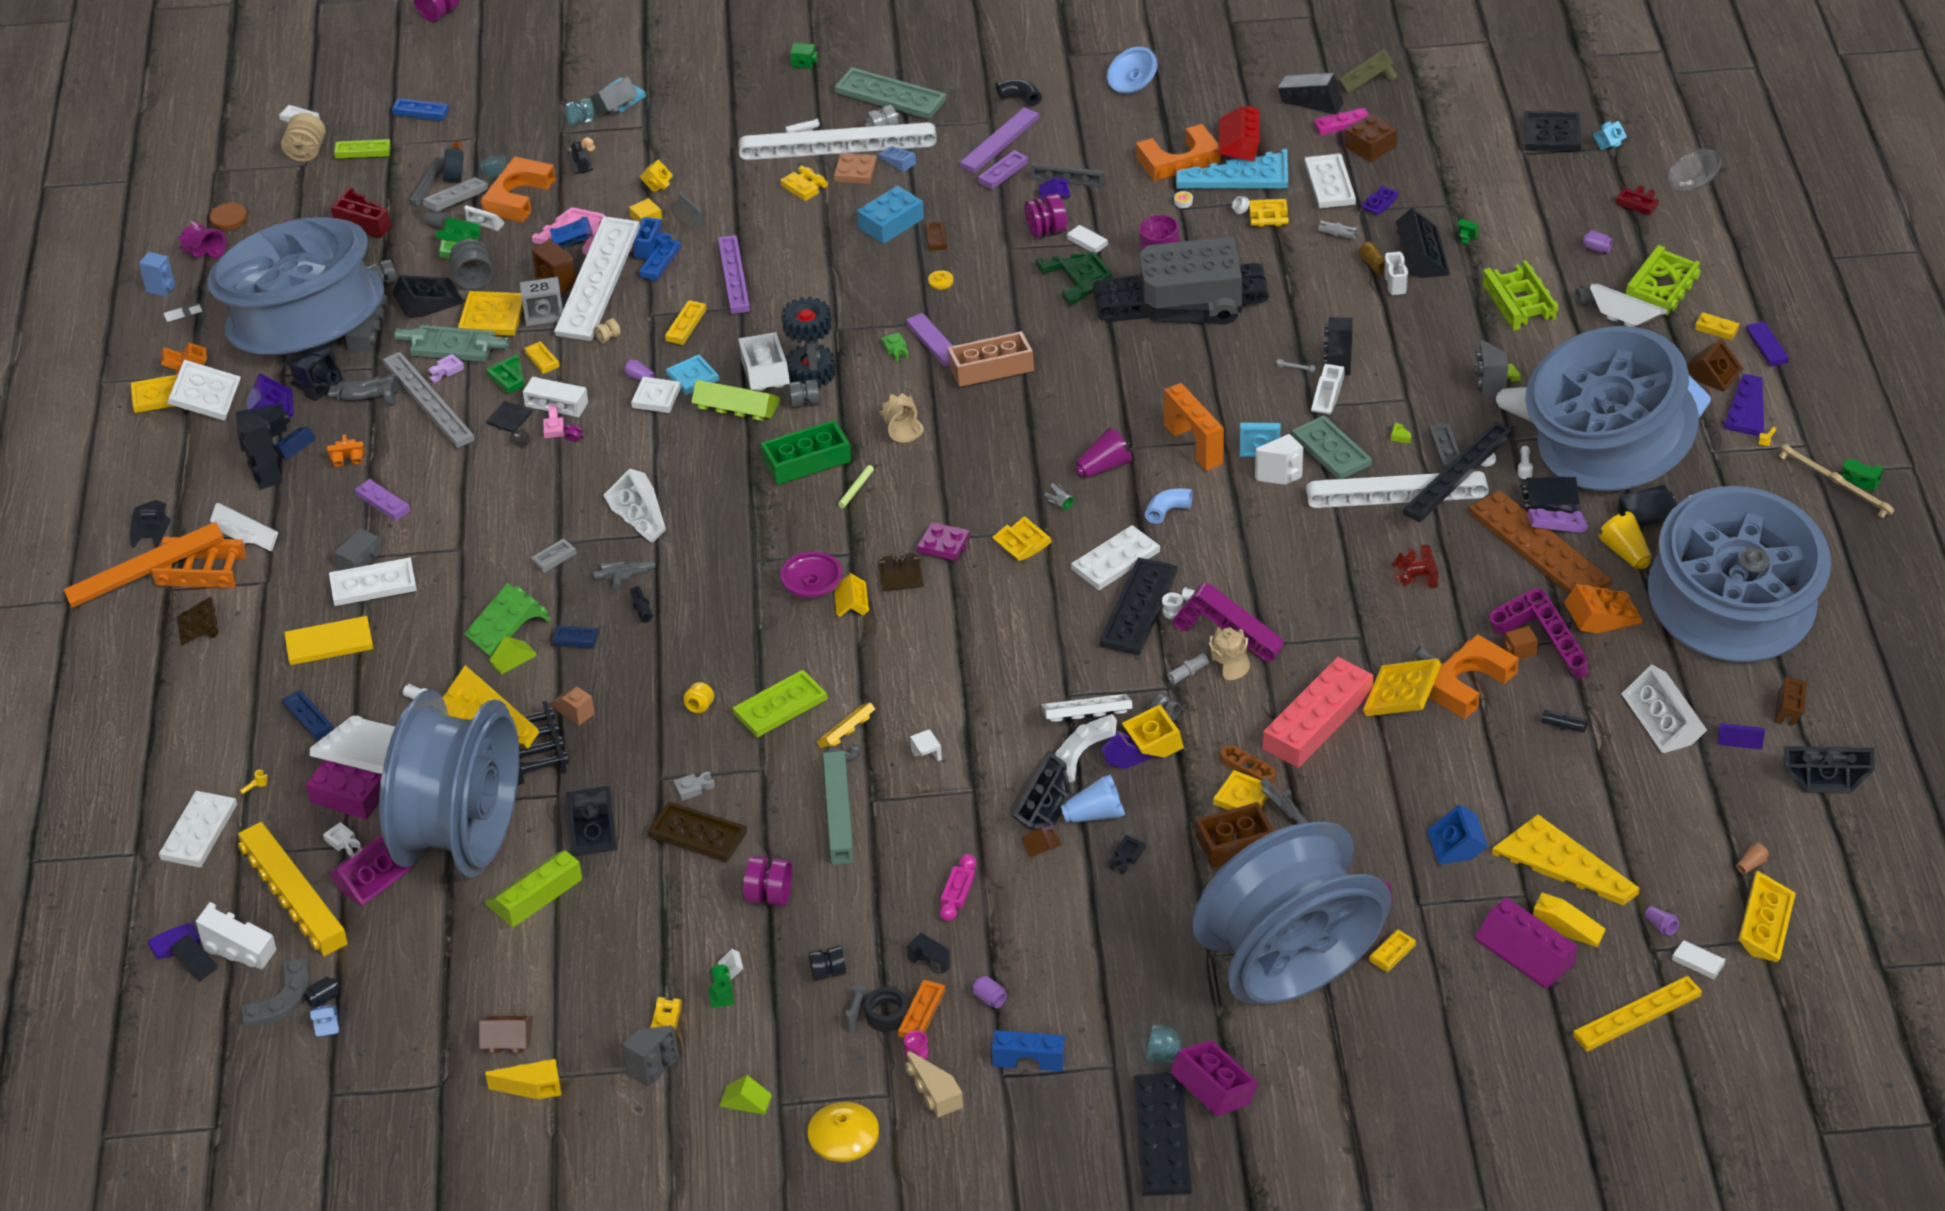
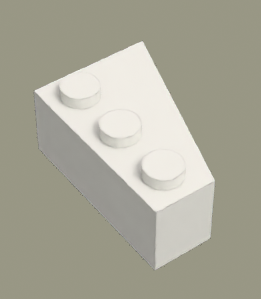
(234, 940)

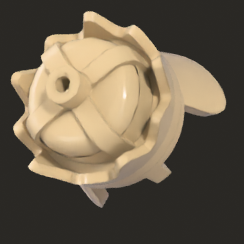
(901, 419)
(1230, 650)

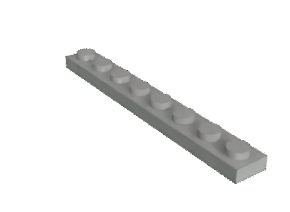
(429, 400)

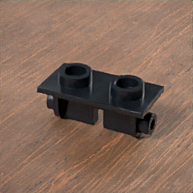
(579, 158)

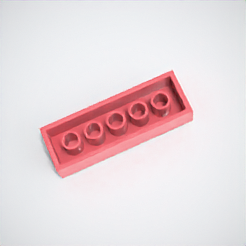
(1317, 712)

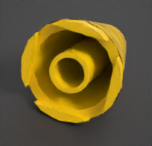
(1626, 540)

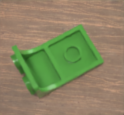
(504, 617)

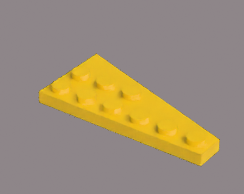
(471, 692)

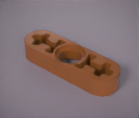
(1235, 757)

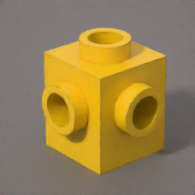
(656, 176)

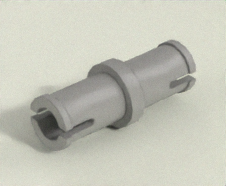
(1338, 229)
(1188, 668)

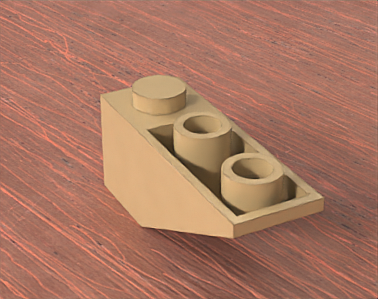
(938, 1086)

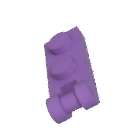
(1557, 520)

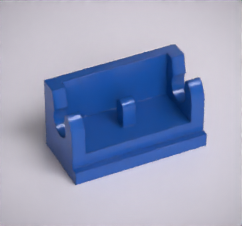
(572, 232)

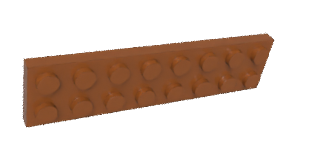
(1537, 545)

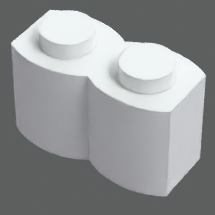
(1395, 273)

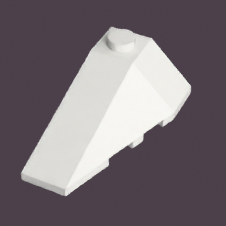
(637, 503)

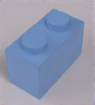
(157, 274)

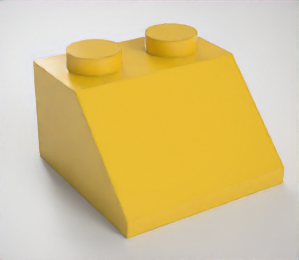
(1154, 732)

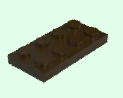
(697, 831)

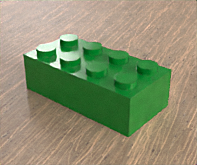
(805, 452)

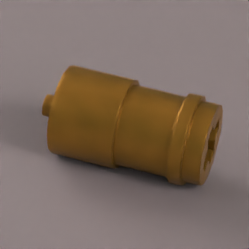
(1372, 256)

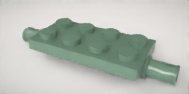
(444, 341)

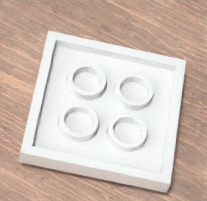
(204, 390)

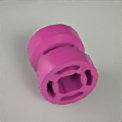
(916, 1043)

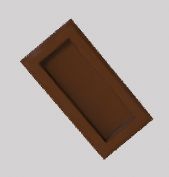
(936, 236)

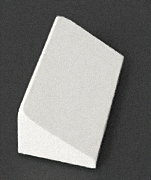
(484, 218)

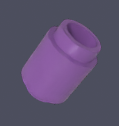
(1597, 242)
(989, 991)

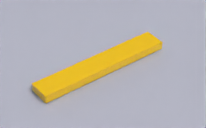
(1637, 1013)

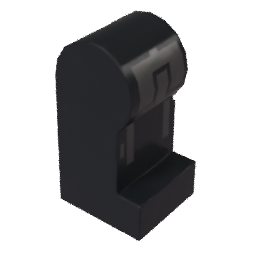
(929, 952)

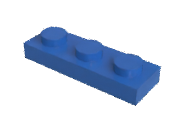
(420, 109)
(659, 260)

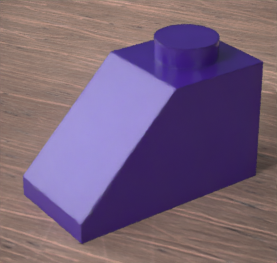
(1123, 752)

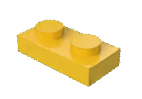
(1717, 326)

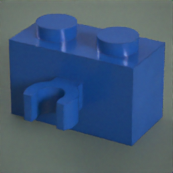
(649, 237)

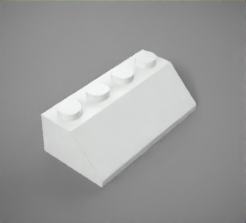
(1663, 710)

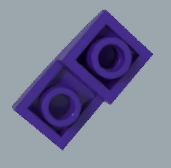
(1380, 201)
(161, 943)

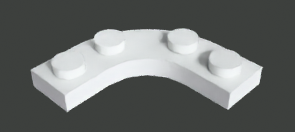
(1082, 738)

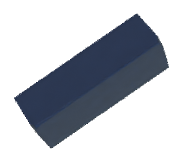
(294, 442)

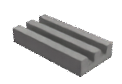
(555, 556)

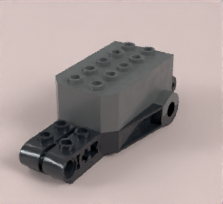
(1184, 284)

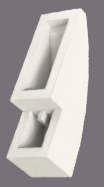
(1328, 389)

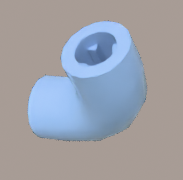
(1166, 501)

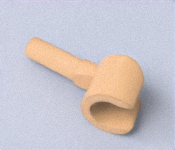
(587, 143)

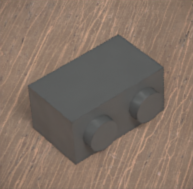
(358, 550)

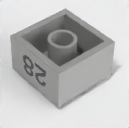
(541, 301)

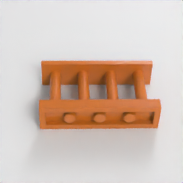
(227, 549)

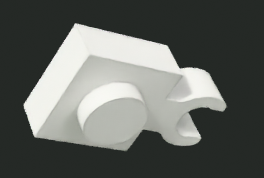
(342, 837)

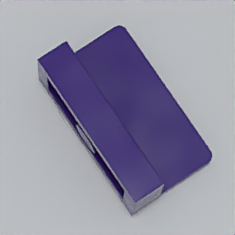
(1741, 736)

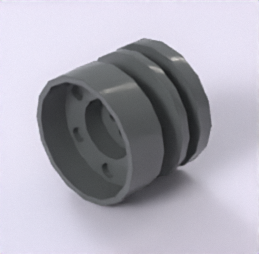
(471, 264)

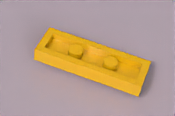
(685, 322)
(846, 726)

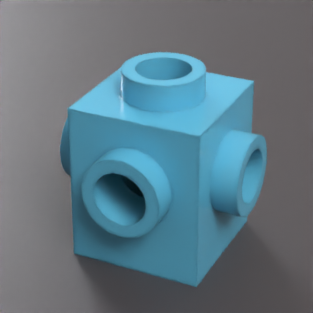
(1609, 135)

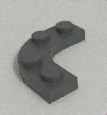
(282, 1004)

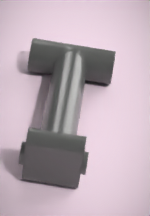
(859, 993)

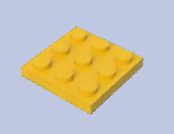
(492, 312)
(1402, 687)

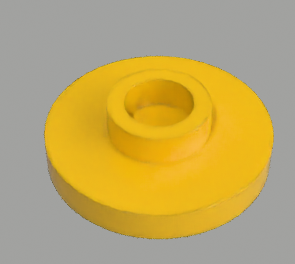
(940, 279)

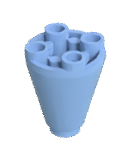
(1094, 803)

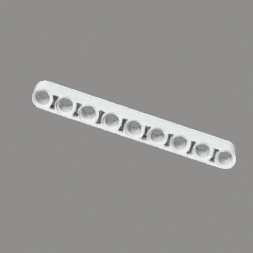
(1386, 490)

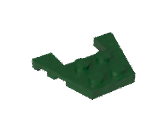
(1081, 269)

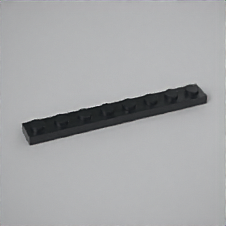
(1457, 472)

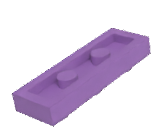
(1002, 170)
(382, 500)

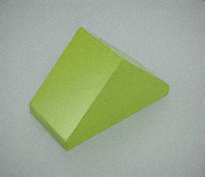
(510, 654)
(746, 1096)

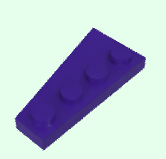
(1746, 410)

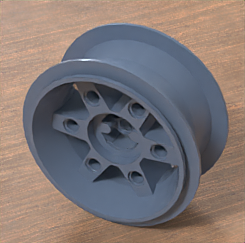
(1612, 408)
(1718, 603)
(449, 783)
(1291, 912)

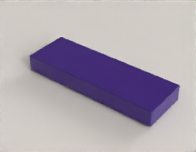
(1767, 343)

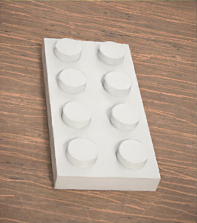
(1330, 181)
(1114, 557)
(372, 581)
(1077, 708)
(198, 829)

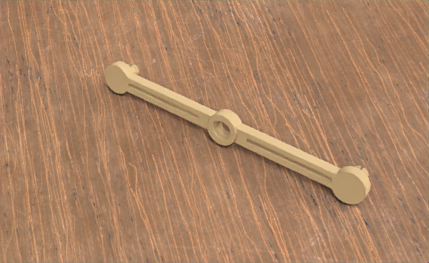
(1837, 479)

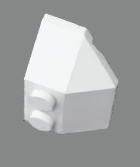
(1625, 307)

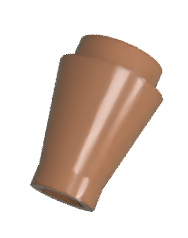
(1753, 857)

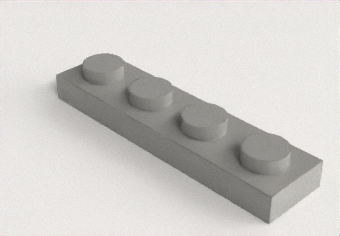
(455, 194)

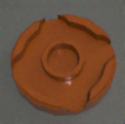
(228, 216)

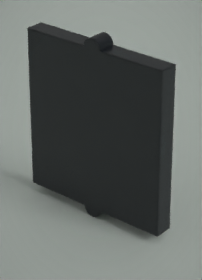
(509, 416)

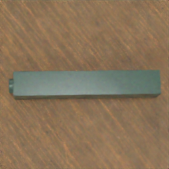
(838, 808)

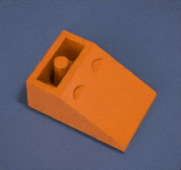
(1601, 609)

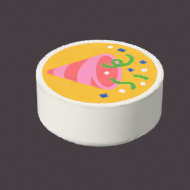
(1183, 199)

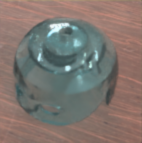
(1163, 1044)

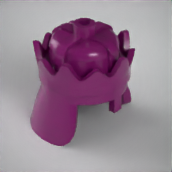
(199, 240)

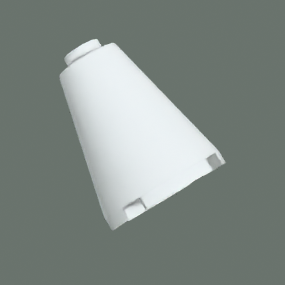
(1513, 401)

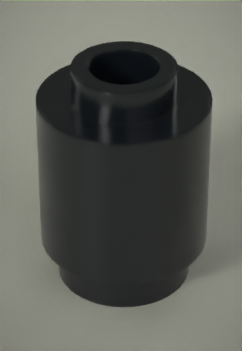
(321, 992)

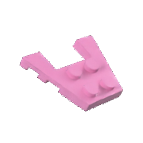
(571, 215)

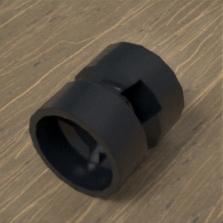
(827, 963)

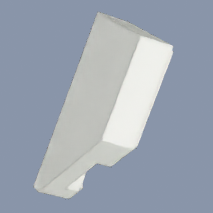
(802, 127)

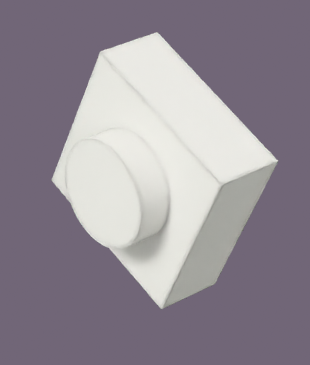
(733, 962)

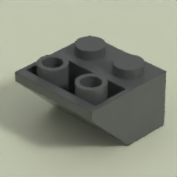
(1491, 369)
(650, 1053)

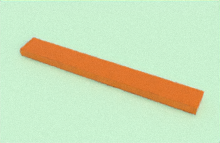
(143, 564)

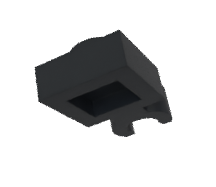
(1127, 851)

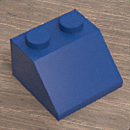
(1457, 836)

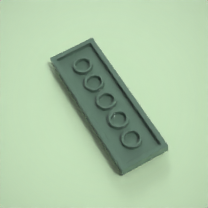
(888, 91)

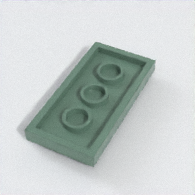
(1331, 447)

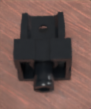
(314, 371)

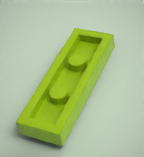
(362, 149)

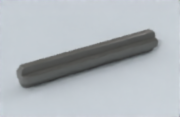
(426, 181)

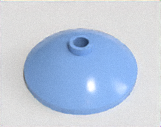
(1132, 70)

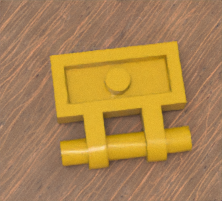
(801, 186)
(1268, 208)

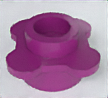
(573, 433)

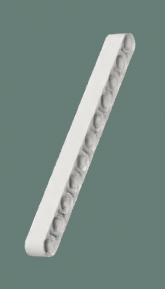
(837, 141)

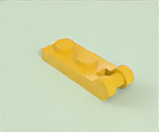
(665, 1018)

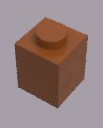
(1521, 642)

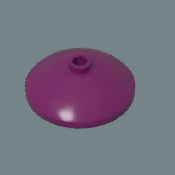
(811, 574)

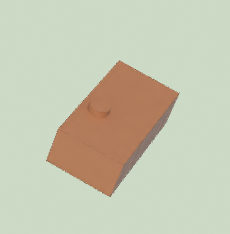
(990, 359)

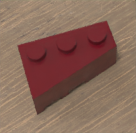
(360, 211)

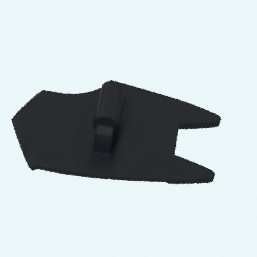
(149, 522)

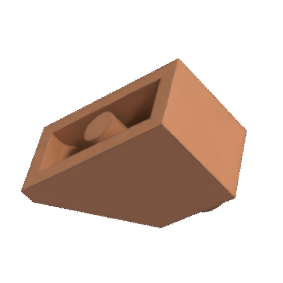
(574, 705)

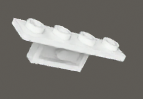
(242, 527)

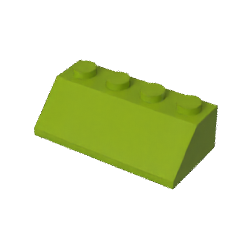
(734, 399)
(536, 888)

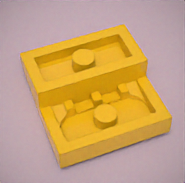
(1022, 539)

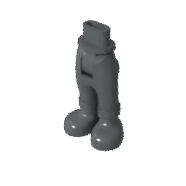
(367, 388)

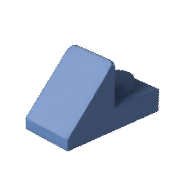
(325, 1019)

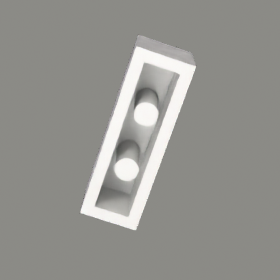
(544, 393)

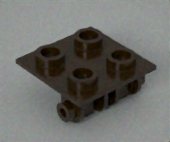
(900, 572)
(197, 621)

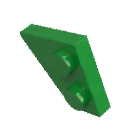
(507, 374)

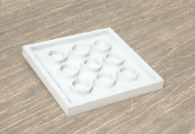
(356, 744)

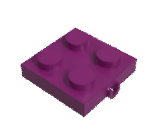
(943, 541)

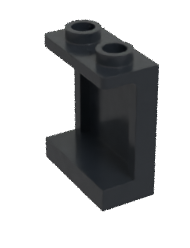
(1551, 494)
(1647, 505)

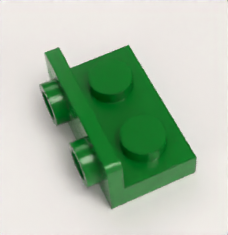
(459, 230)

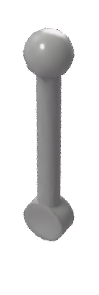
(1280, 363)

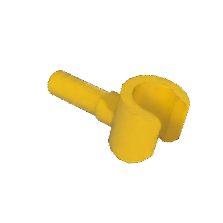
(1765, 439)
(260, 780)

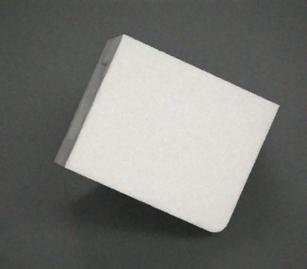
(925, 743)

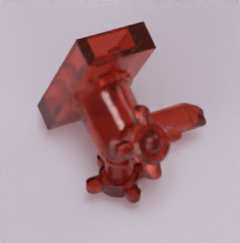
(1423, 566)

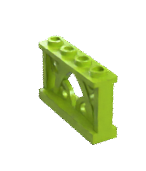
(1668, 262)

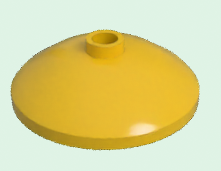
(846, 1139)

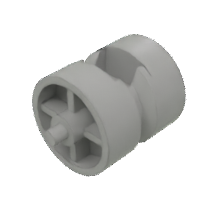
(883, 117)

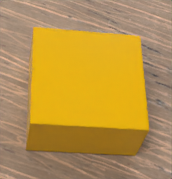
(645, 209)

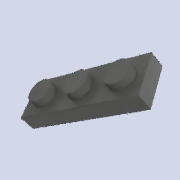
(1444, 444)

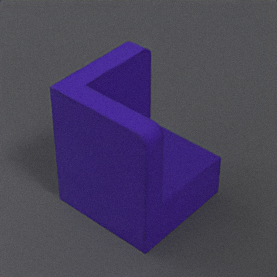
(1054, 186)

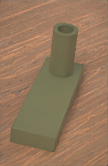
(1378, 63)

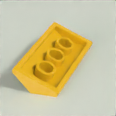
(1766, 918)

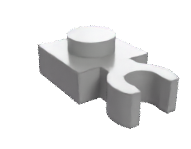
(691, 786)

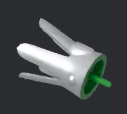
(1062, 498)

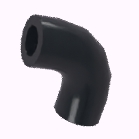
(1019, 88)

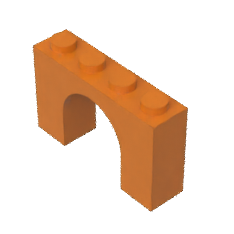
(1165, 165)
(516, 174)
(1185, 413)
(1476, 655)

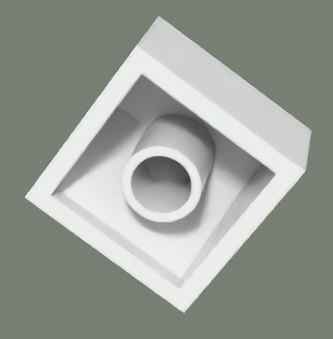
(1279, 461)

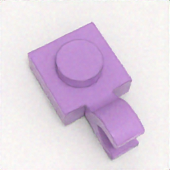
(447, 366)

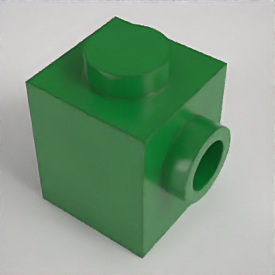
(803, 55)

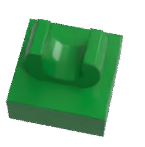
(1467, 230)

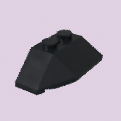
(1829, 767)
(1042, 794)

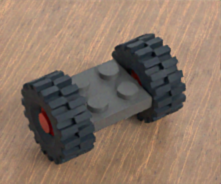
(807, 322)

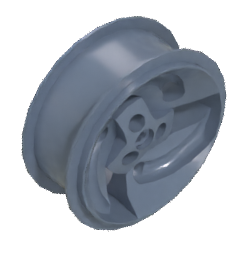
(295, 285)

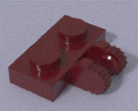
(1637, 200)

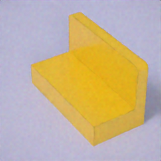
(851, 594)

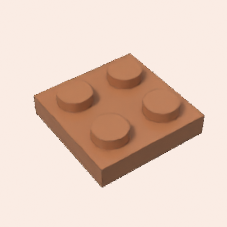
(855, 168)

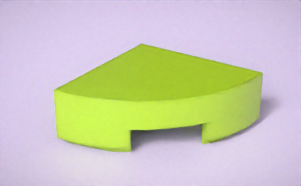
(1513, 374)
(1400, 434)

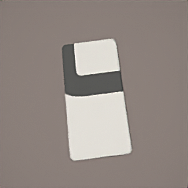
(182, 312)

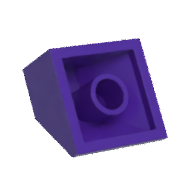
(269, 392)

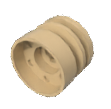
(303, 137)

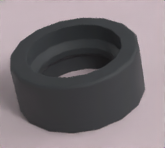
(886, 995)

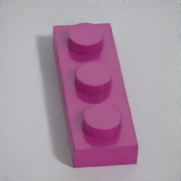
(1339, 121)

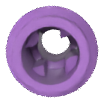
(637, 370)
(1662, 920)

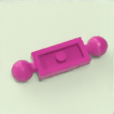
(957, 887)

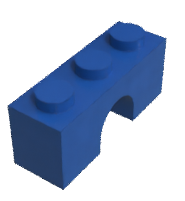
(1044, 1048)

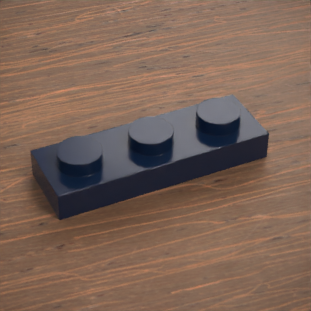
(307, 715)

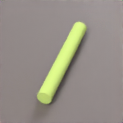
(856, 486)

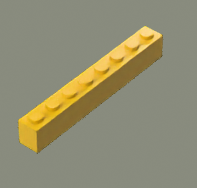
(292, 889)

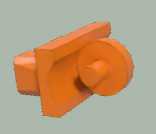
(346, 449)

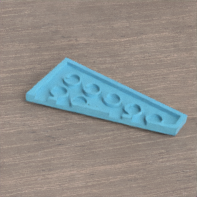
(1264, 172)

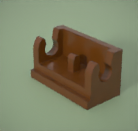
(1790, 700)

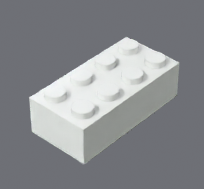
(763, 361)

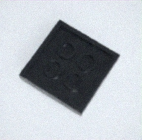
(1552, 130)

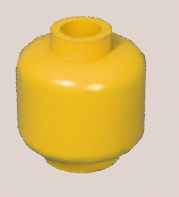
(698, 697)

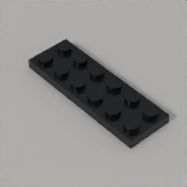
(1138, 606)
(1162, 1135)

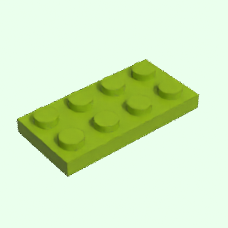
(779, 703)

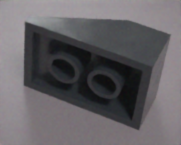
(425, 295)
(592, 820)

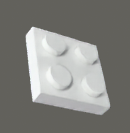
(656, 394)

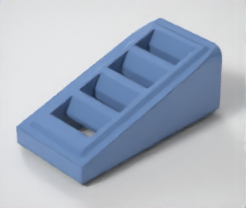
(898, 158)

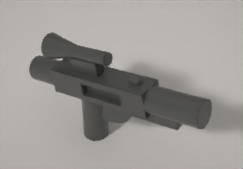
(621, 571)
(1282, 800)

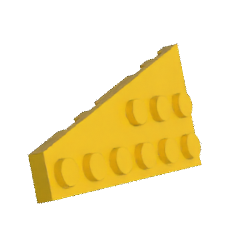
(1562, 858)

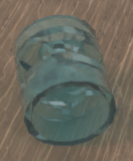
(579, 111)

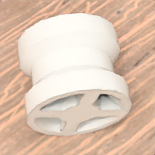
(1171, 604)

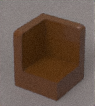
(1041, 840)

